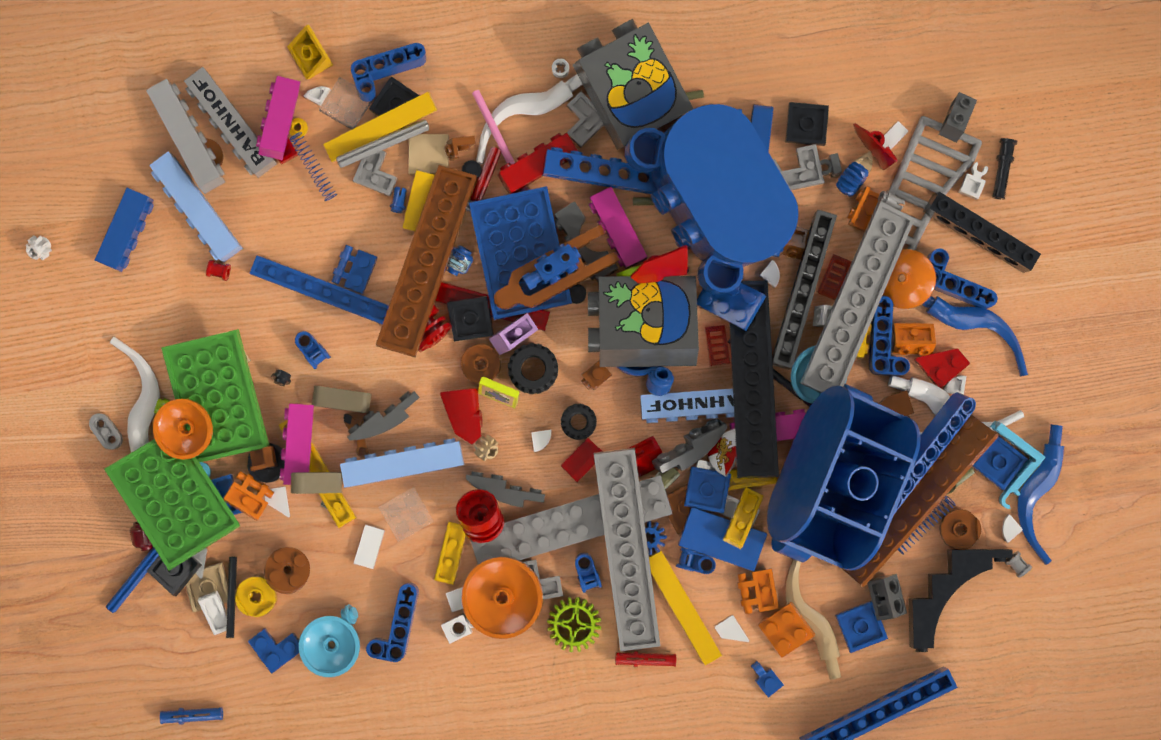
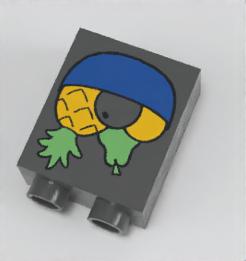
(631, 82)
(645, 322)

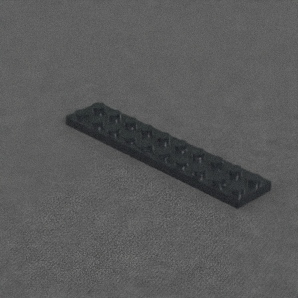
(754, 393)

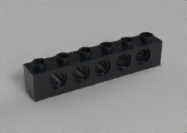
(981, 232)

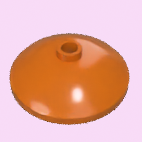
(918, 282)
(171, 430)

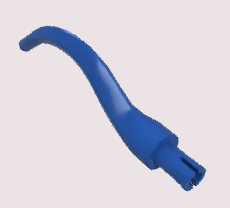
(975, 317)
(1038, 484)

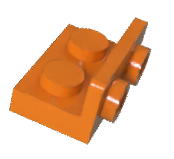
(914, 338)

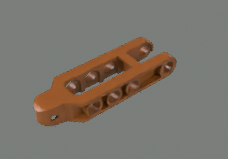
(513, 295)

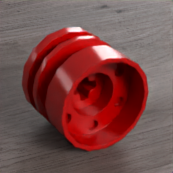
(434, 331)
(480, 516)

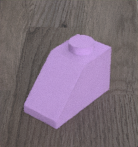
(513, 334)

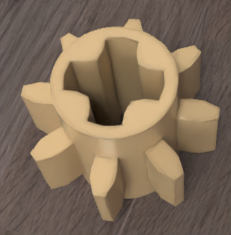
(486, 447)

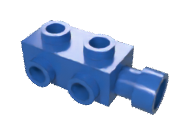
(558, 266)

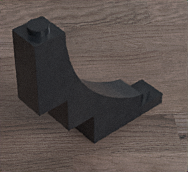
(961, 567)

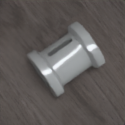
(1018, 564)

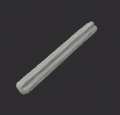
(382, 143)

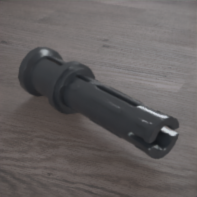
(1004, 160)

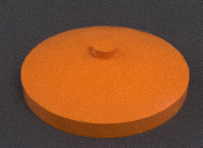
(502, 597)

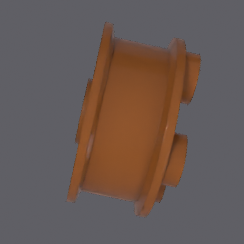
(287, 558)

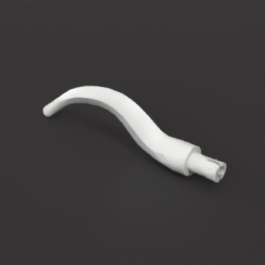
(530, 105)
(936, 397)
(143, 410)

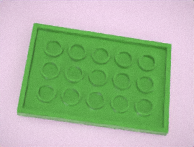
(219, 379)
(172, 502)

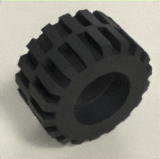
(524, 353)

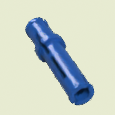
(167, 716)

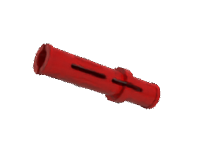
(621, 659)

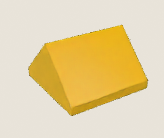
(309, 53)

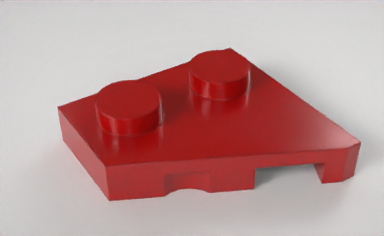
(942, 366)

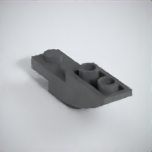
(378, 424)
(697, 445)
(497, 487)

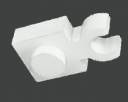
(973, 184)

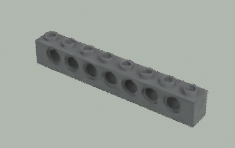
(803, 289)

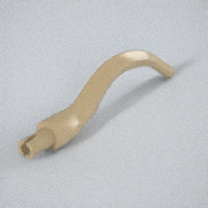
(818, 623)

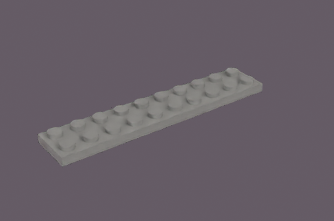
(858, 298)
(565, 525)
(627, 549)

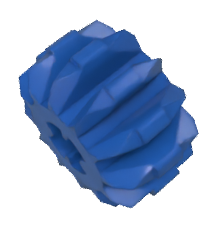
(852, 179)
(657, 537)

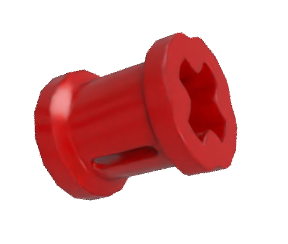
(218, 270)

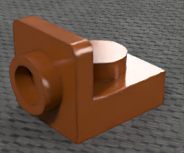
(461, 143)
(797, 243)
(595, 376)

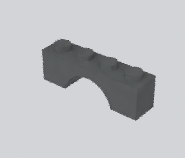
(571, 221)

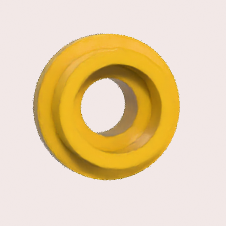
(304, 127)

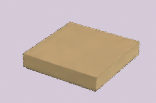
(427, 152)
(213, 580)

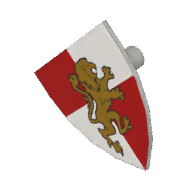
(724, 453)

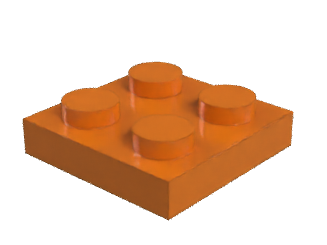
(786, 629)

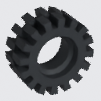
(581, 409)

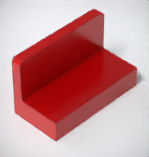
(646, 452)
(581, 460)

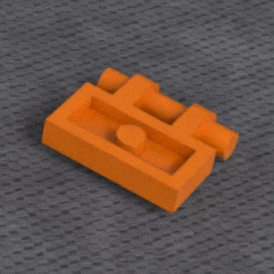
(246, 501)
(764, 590)

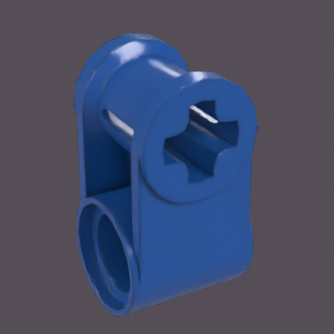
(312, 350)
(694, 561)
(587, 574)

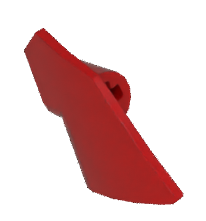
(883, 155)
(666, 265)
(464, 413)

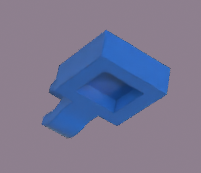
(767, 679)

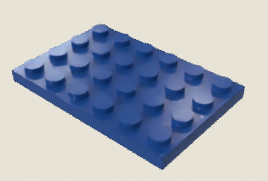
(511, 234)

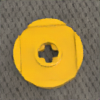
(254, 608)

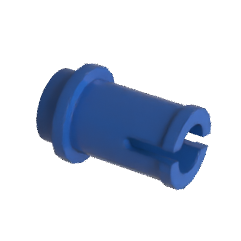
(398, 200)

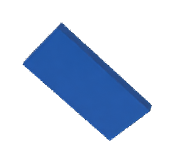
(705, 535)

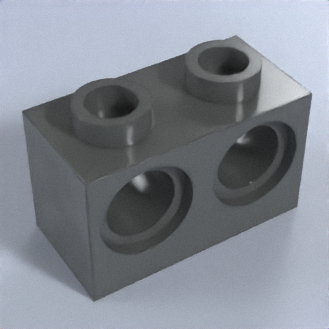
(957, 117)
(887, 597)

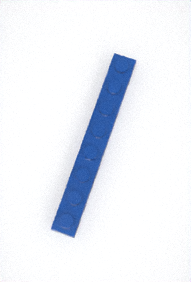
(319, 289)

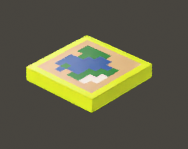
(498, 392)

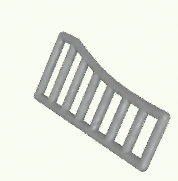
(954, 175)

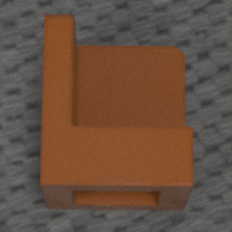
(263, 458)

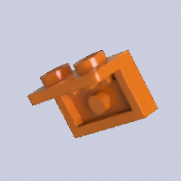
(864, 209)

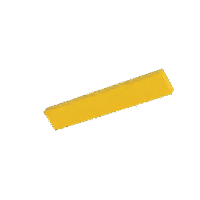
(381, 126)
(334, 502)
(683, 608)

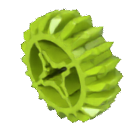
(591, 626)

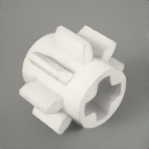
(38, 247)

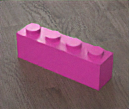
(279, 117)
(618, 228)
(786, 425)
(298, 440)

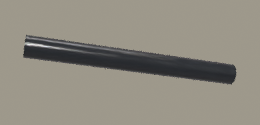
(232, 571)

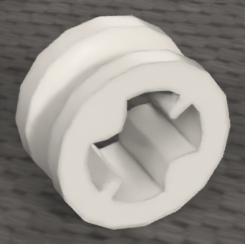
(566, 68)

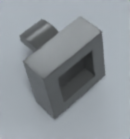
(833, 164)

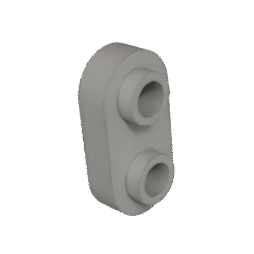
(106, 432)

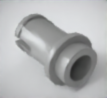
(891, 200)

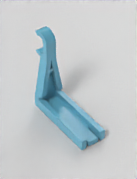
(1028, 468)

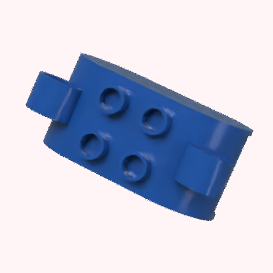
(718, 191)
(842, 479)

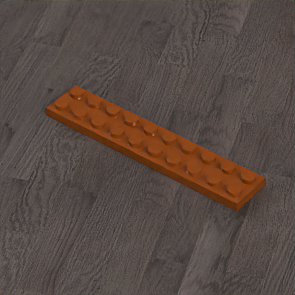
(426, 261)
(942, 476)

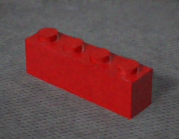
(531, 166)

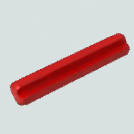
(486, 174)

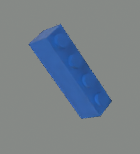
(124, 230)

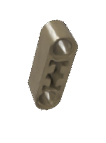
(341, 399)
(316, 482)

